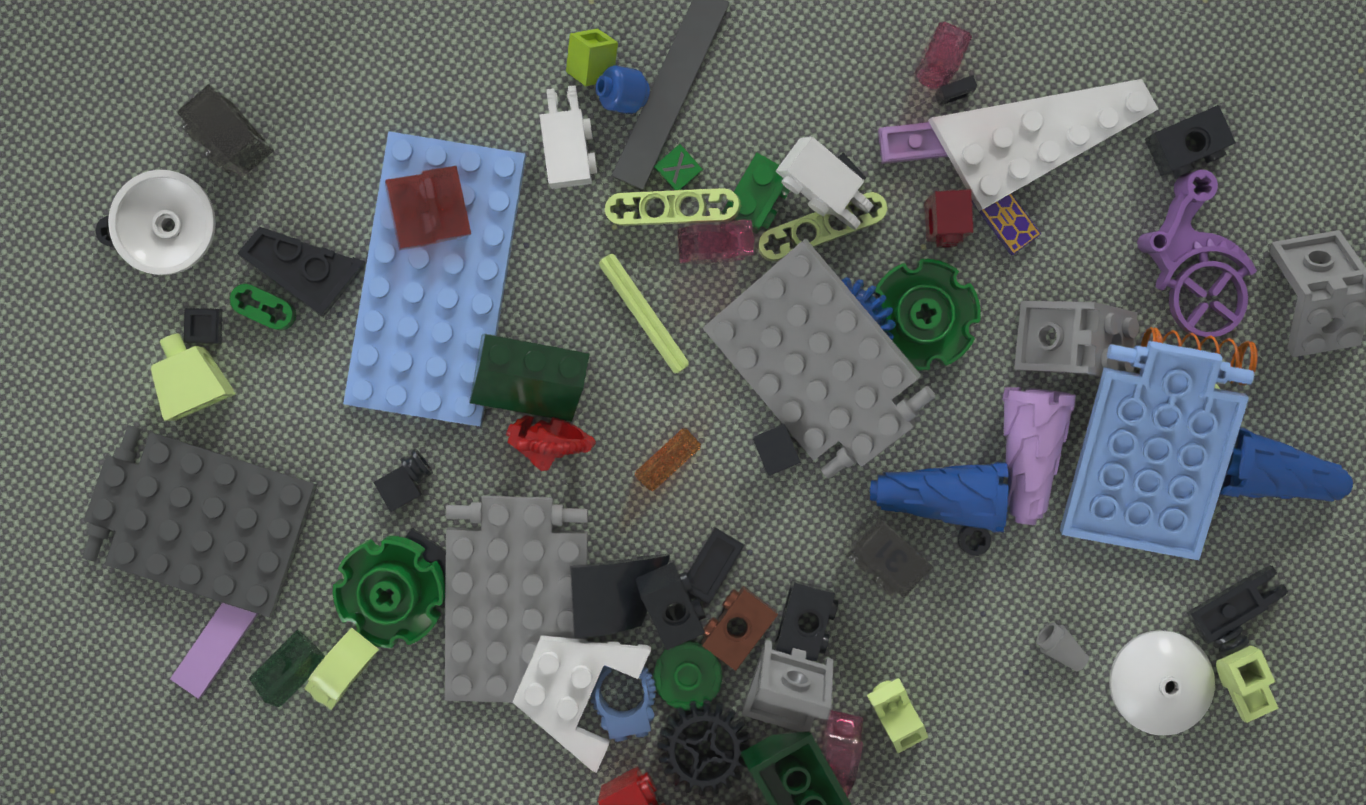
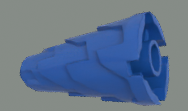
(1278, 470)
(952, 494)

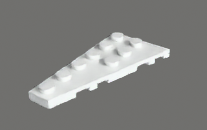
(1022, 140)

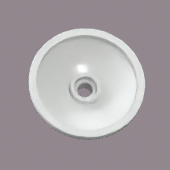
(140, 220)
(1140, 680)

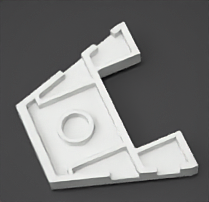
(561, 683)

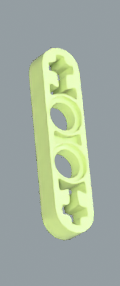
(672, 202)
(824, 231)

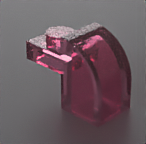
(716, 242)
(843, 747)

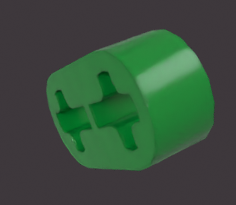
(259, 314)

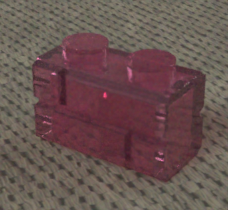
(942, 55)

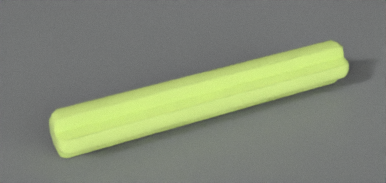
(643, 313)

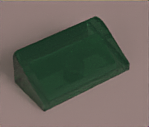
(286, 669)

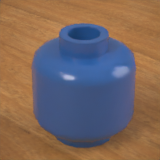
(622, 89)

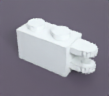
(566, 143)
(823, 180)

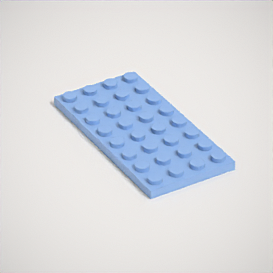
(434, 301)

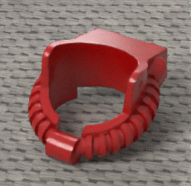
(548, 440)

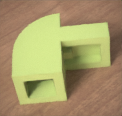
(340, 668)
(1247, 681)
(897, 715)

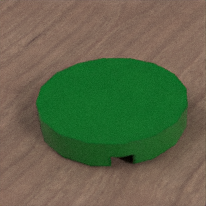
(687, 675)

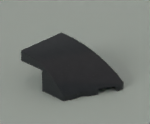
(608, 596)

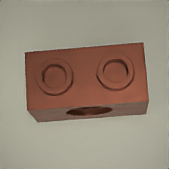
(735, 647)

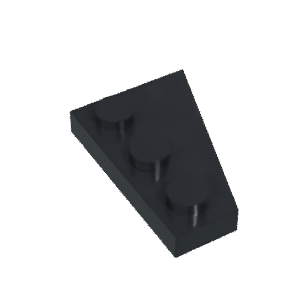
(303, 270)

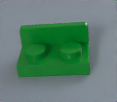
(759, 192)

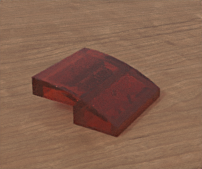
(427, 208)

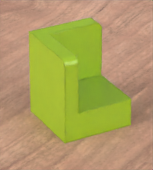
(590, 55)

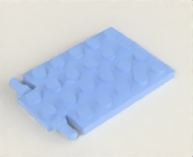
(1156, 450)

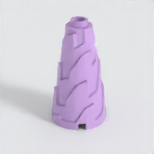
(1034, 432)

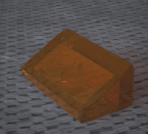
(667, 459)

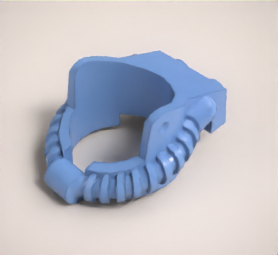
(630, 722)

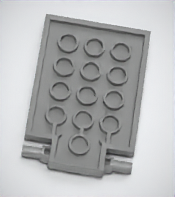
(819, 360)
(506, 591)

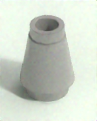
(1060, 645)

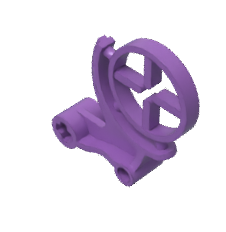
(1179, 241)

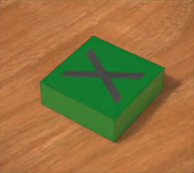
(678, 168)

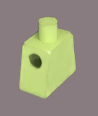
(187, 379)

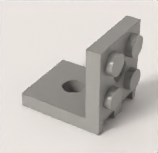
(1323, 292)
(1081, 340)
(789, 689)

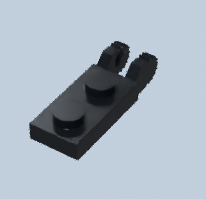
(1235, 605)

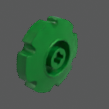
(951, 309)
(393, 565)

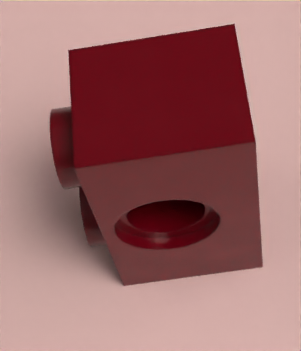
(948, 217)

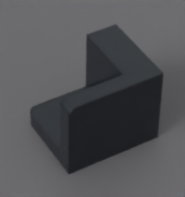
(776, 450)

